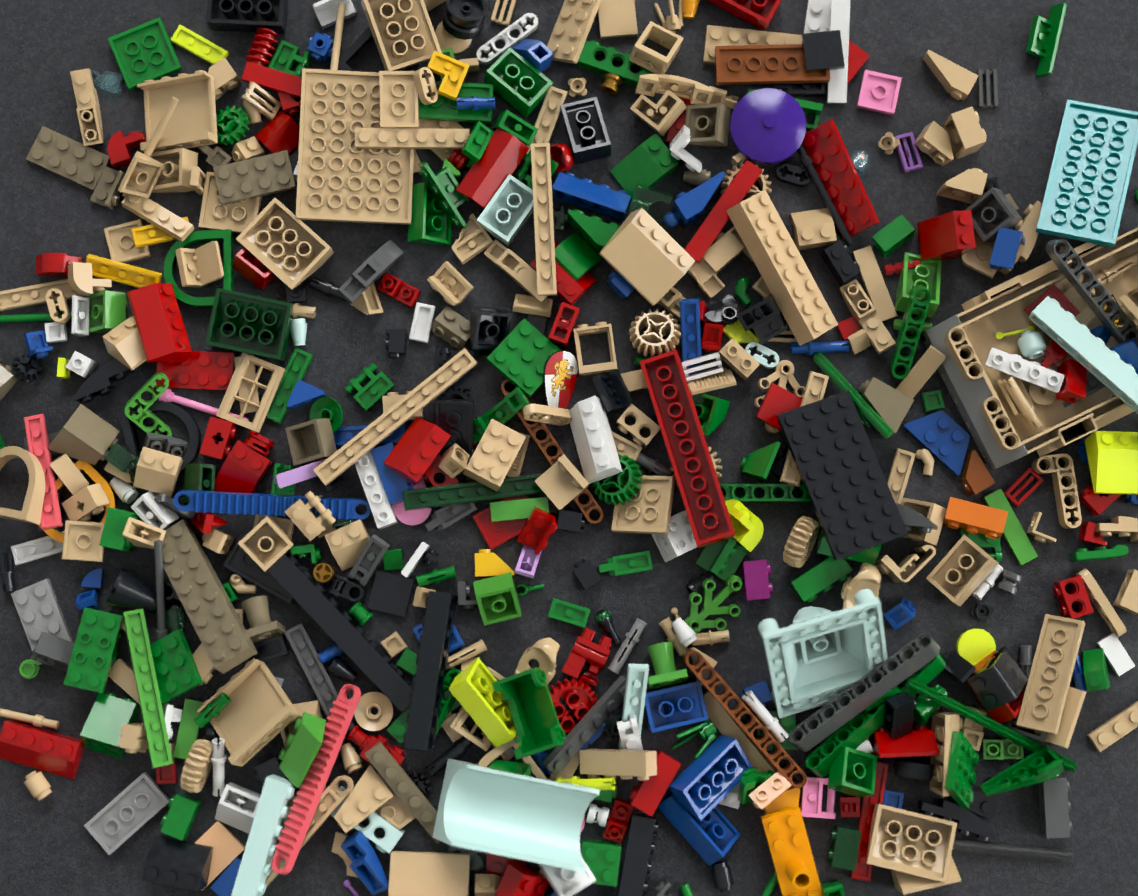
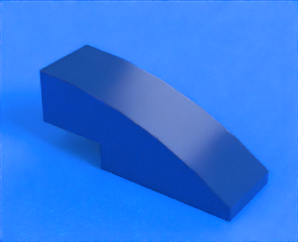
(365, 862)

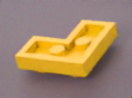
(452, 71)

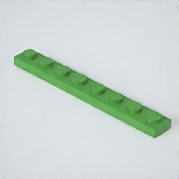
(147, 688)

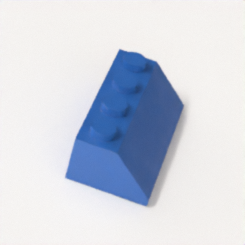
(591, 196)
(711, 776)
(709, 837)

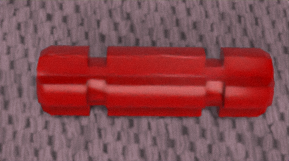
(897, 267)

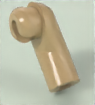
(928, 460)
(240, 586)

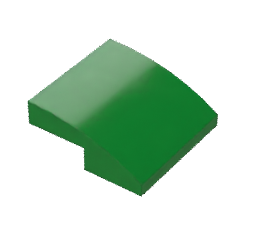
(576, 256)

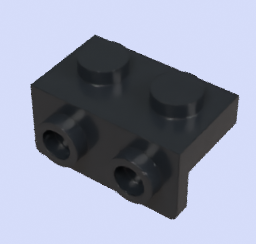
(612, 391)

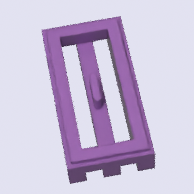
(912, 167)

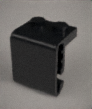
(999, 680)

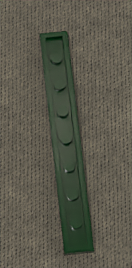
(469, 493)

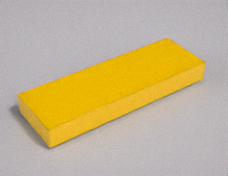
(150, 235)

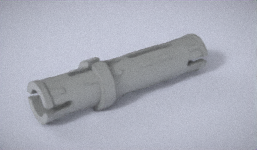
(615, 666)

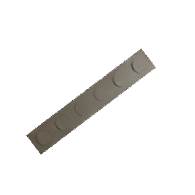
(403, 786)

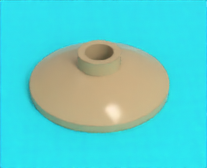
(446, 40)
(366, 718)

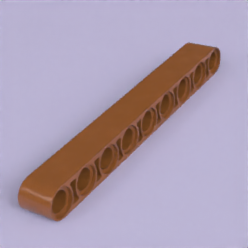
(543, 445)
(752, 724)

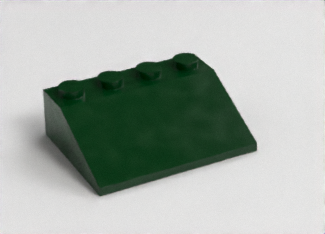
(250, 324)

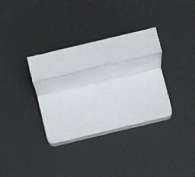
(327, 11)

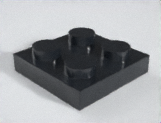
(983, 804)

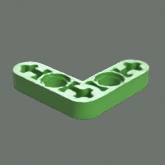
(143, 412)

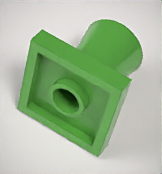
(664, 666)

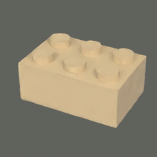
(494, 455)

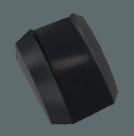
(488, 329)

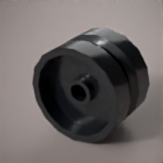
(464, 18)

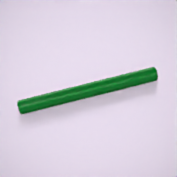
(861, 404)

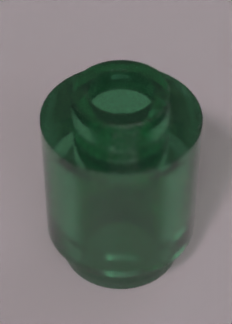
(175, 618)

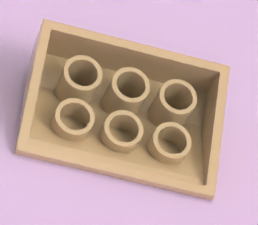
(401, 32)
(285, 244)
(646, 256)
(943, 725)
(910, 842)
(429, 874)

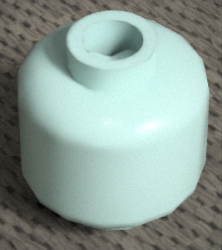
(1031, 344)

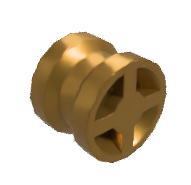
(611, 83)
(321, 574)

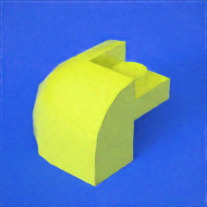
(747, 526)

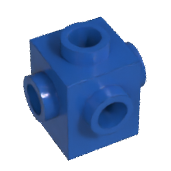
(320, 53)

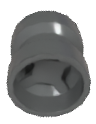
(1009, 586)

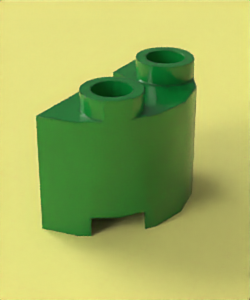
(750, 781)

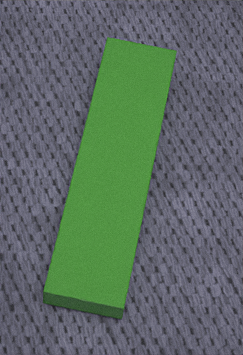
(1013, 531)

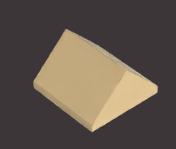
(141, 175)

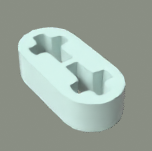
(763, 351)

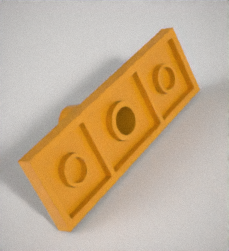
(791, 853)

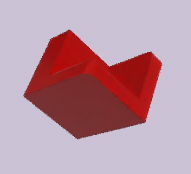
(1088, 536)

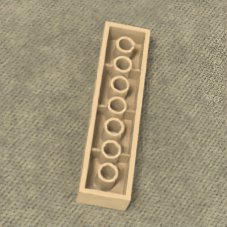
(782, 267)

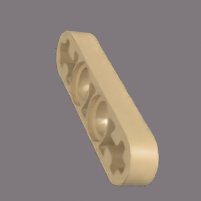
(1102, 603)

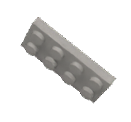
(40, 612)
(127, 813)

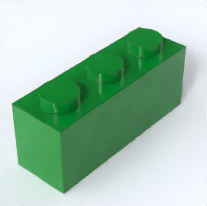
(820, 578)

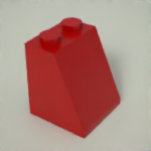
(946, 236)

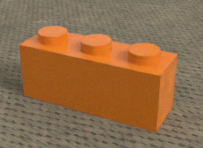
(975, 518)

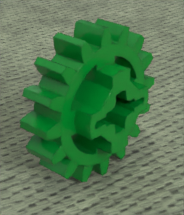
(230, 125)

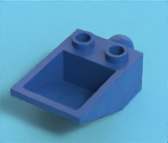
(691, 205)

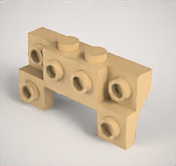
(717, 257)

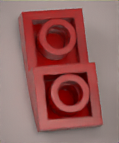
(399, 290)
(618, 820)

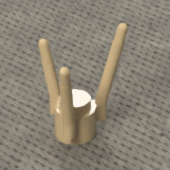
(673, 22)

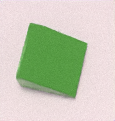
(455, 172)

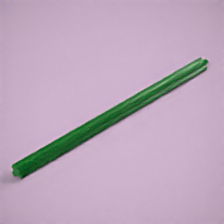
(981, 719)

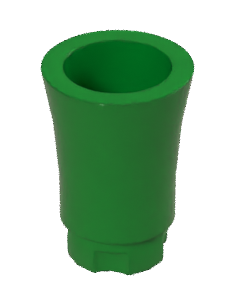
(925, 707)

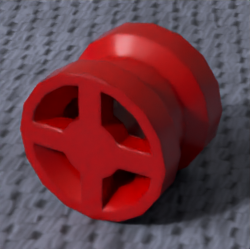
(458, 159)

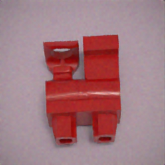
(590, 652)

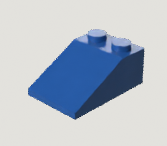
(674, 706)

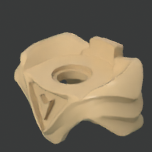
(867, 578)
(545, 653)

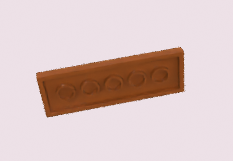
(764, 65)

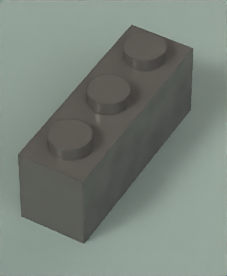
(1055, 808)

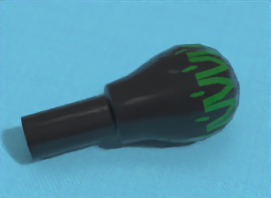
(605, 621)

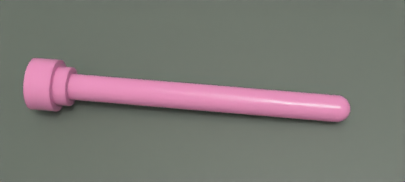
(169, 397)

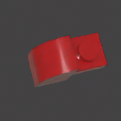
(120, 146)
(54, 264)

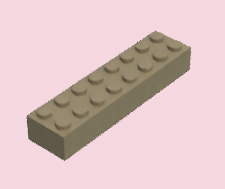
(205, 598)

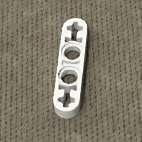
(505, 36)

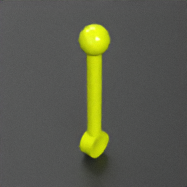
(999, 335)

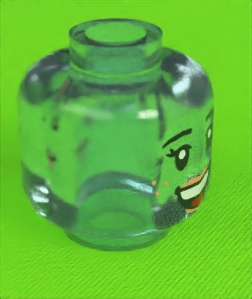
(860, 161)

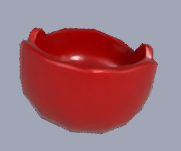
(563, 155)

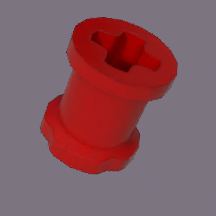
(359, 737)

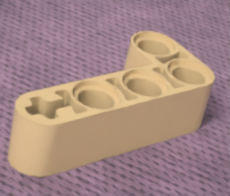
(1059, 490)

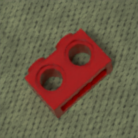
(1077, 595)

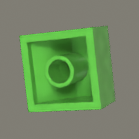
(106, 311)

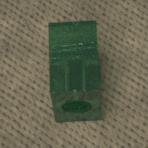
(645, 196)

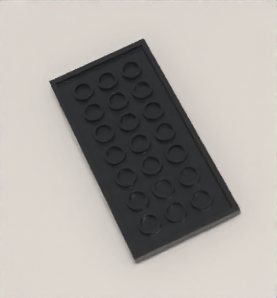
(841, 475)

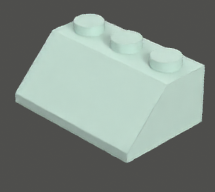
(507, 210)

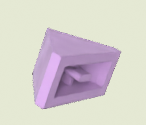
(527, 562)

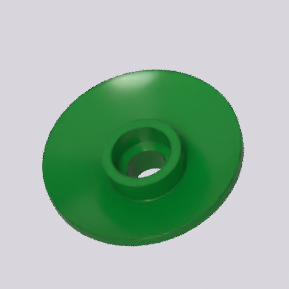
(323, 407)

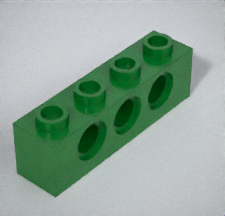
(588, 62)

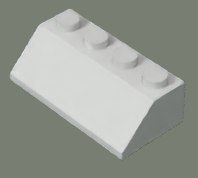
(594, 440)

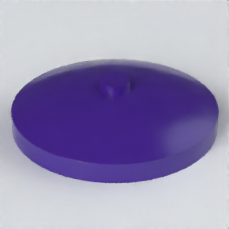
(767, 126)

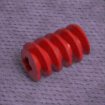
(261, 46)

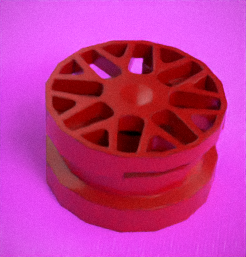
(259, 440)

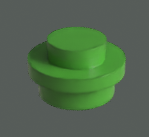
(29, 669)

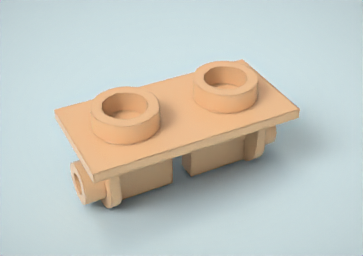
(769, 790)

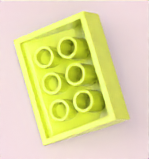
(1113, 462)

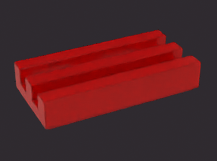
(1011, 498)

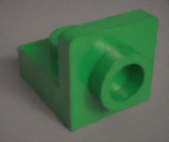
(302, 551)

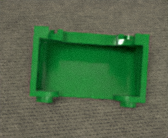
(531, 712)

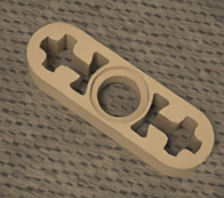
(547, 414)

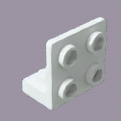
(677, 150)
(679, 538)

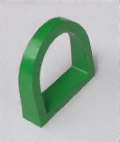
(225, 236)

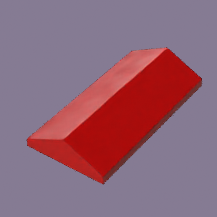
(497, 162)

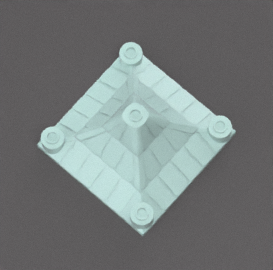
(823, 652)

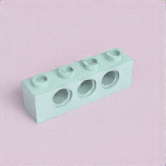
(384, 843)

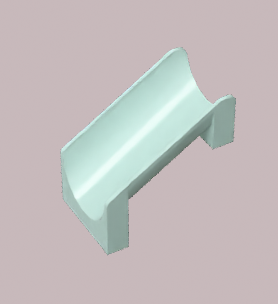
(512, 815)

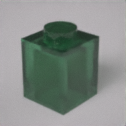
(122, 458)

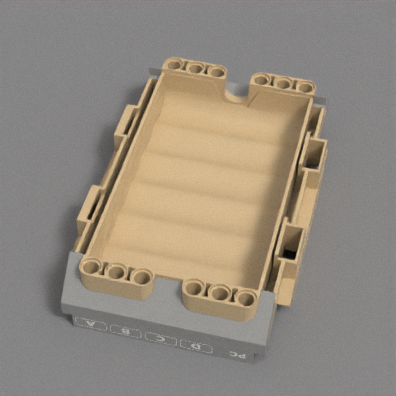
(1005, 313)

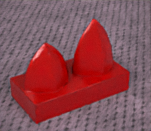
(207, 521)

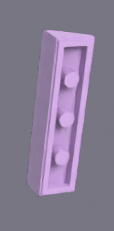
(296, 475)

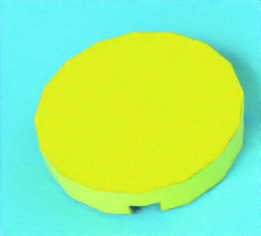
(975, 645)

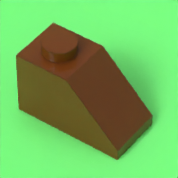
(975, 474)

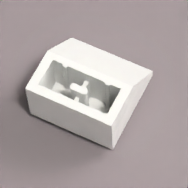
(237, 807)

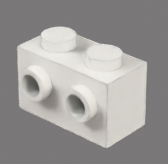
(153, 512)

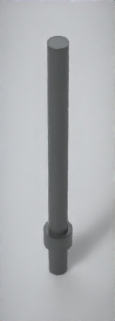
(161, 631)

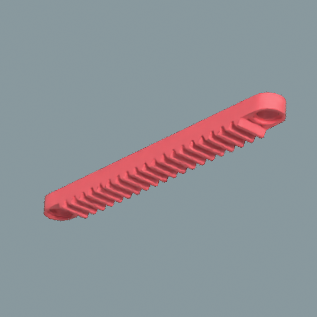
(315, 780)

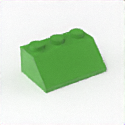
(301, 747)

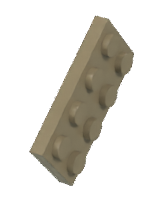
(68, 158)
(254, 177)

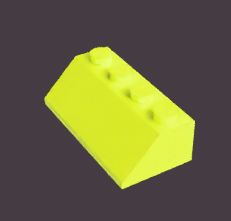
(477, 696)

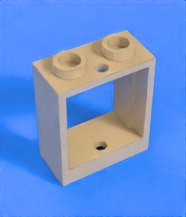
(659, 62)
(600, 368)

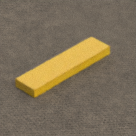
(122, 272)

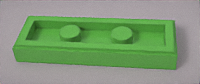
(516, 508)
(188, 729)

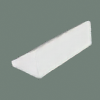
(80, 316)

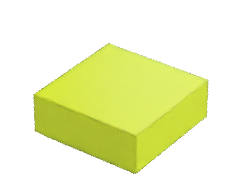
(62, 371)

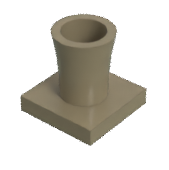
(260, 621)

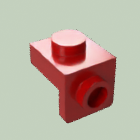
(712, 336)

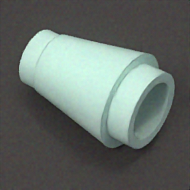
(298, 331)

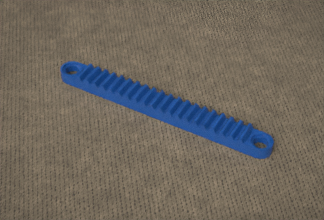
(264, 504)

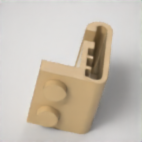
(906, 568)

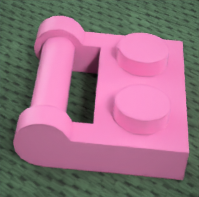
(812, 799)

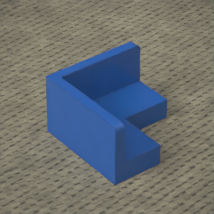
(1006, 248)

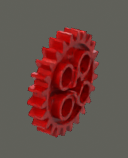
(582, 698)

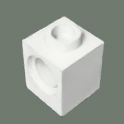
(81, 365)

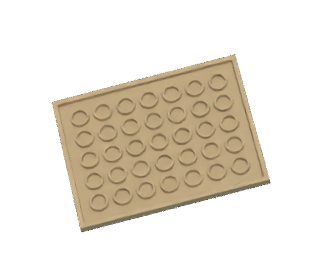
(332, 175)

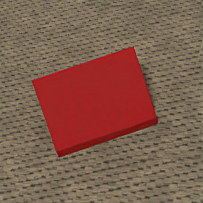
(280, 134)

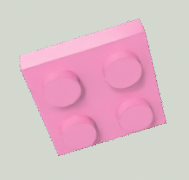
(879, 92)

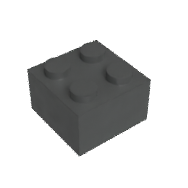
(992, 212)

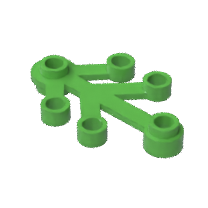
(712, 607)

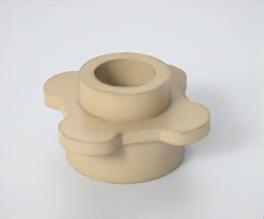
(577, 82)
(883, 143)

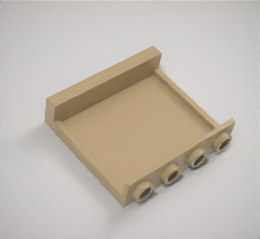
(194, 116)
(255, 713)

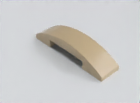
(680, 86)

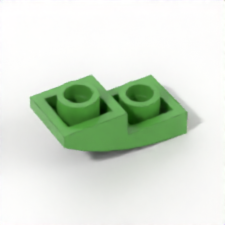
(1001, 749)

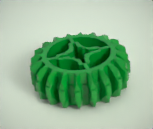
(627, 480)

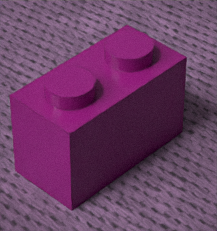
(756, 579)

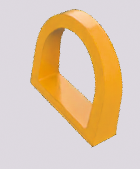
(97, 478)

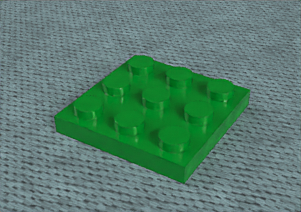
(144, 53)
(523, 357)
(174, 666)
(961, 770)

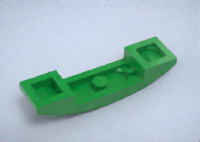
(502, 412)

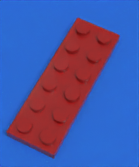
(840, 177)

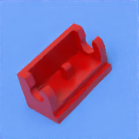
(1074, 381)

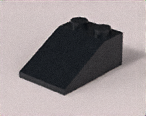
(586, 130)

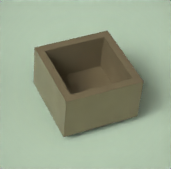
(311, 441)

